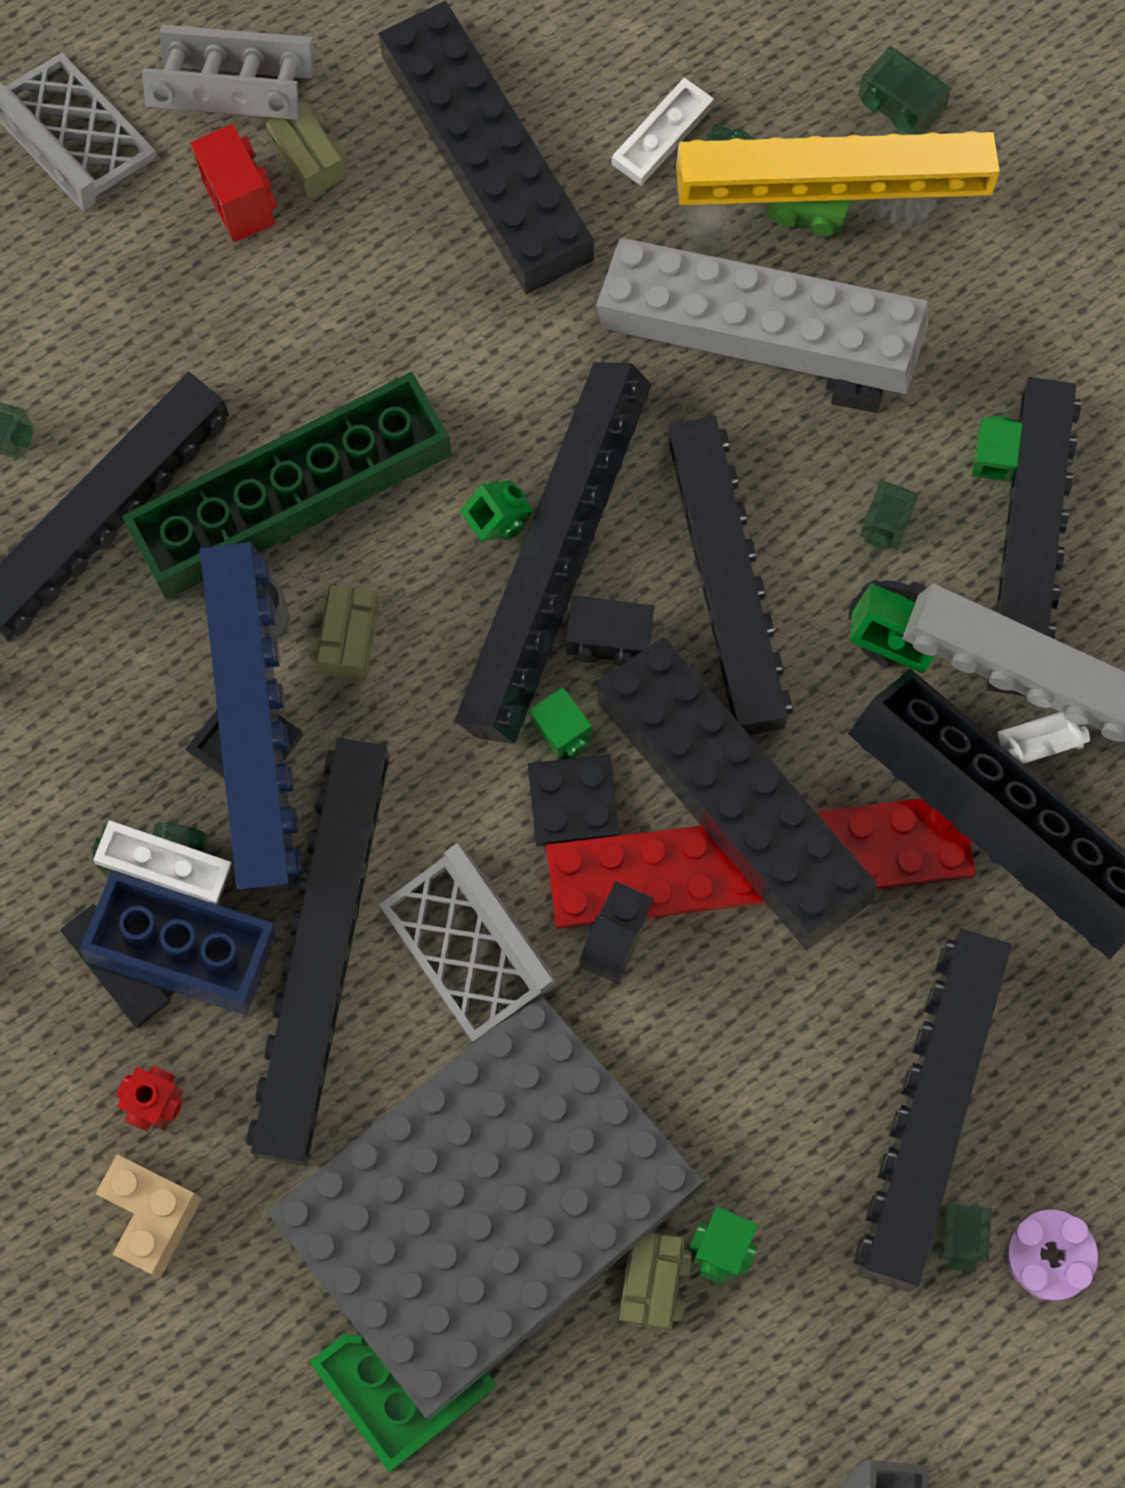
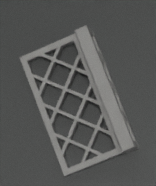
(50, 153)
(498, 921)

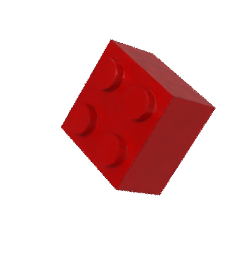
(234, 182)

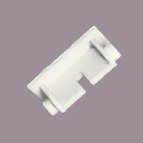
(1043, 737)

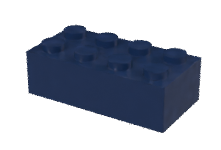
(178, 942)

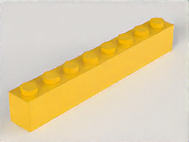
(836, 168)

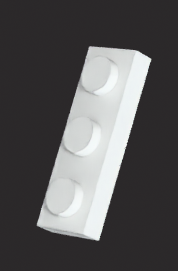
(662, 131)
(162, 862)

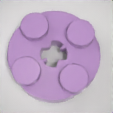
(1035, 1274)

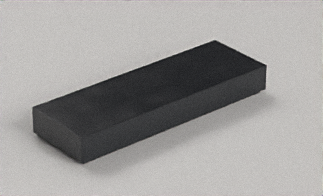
(135, 997)

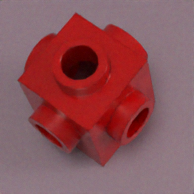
(160, 1109)

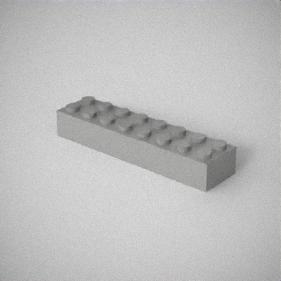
(763, 315)

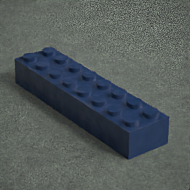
(249, 716)

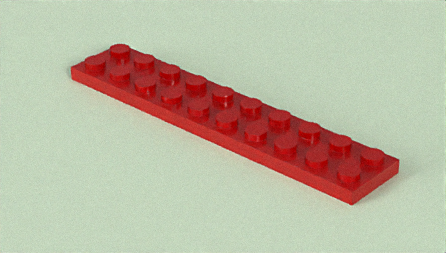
(690, 873)

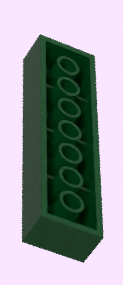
(291, 482)

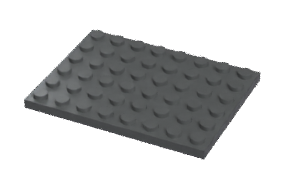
(484, 1203)

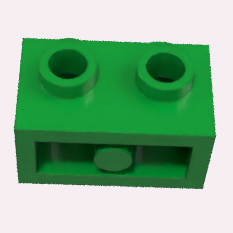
(724, 1246)

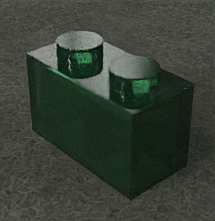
(903, 92)

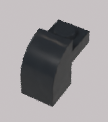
(615, 932)

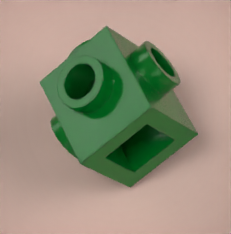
(497, 511)

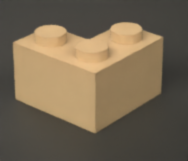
(158, 1209)

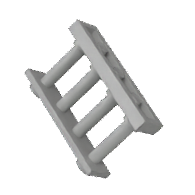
(229, 52)

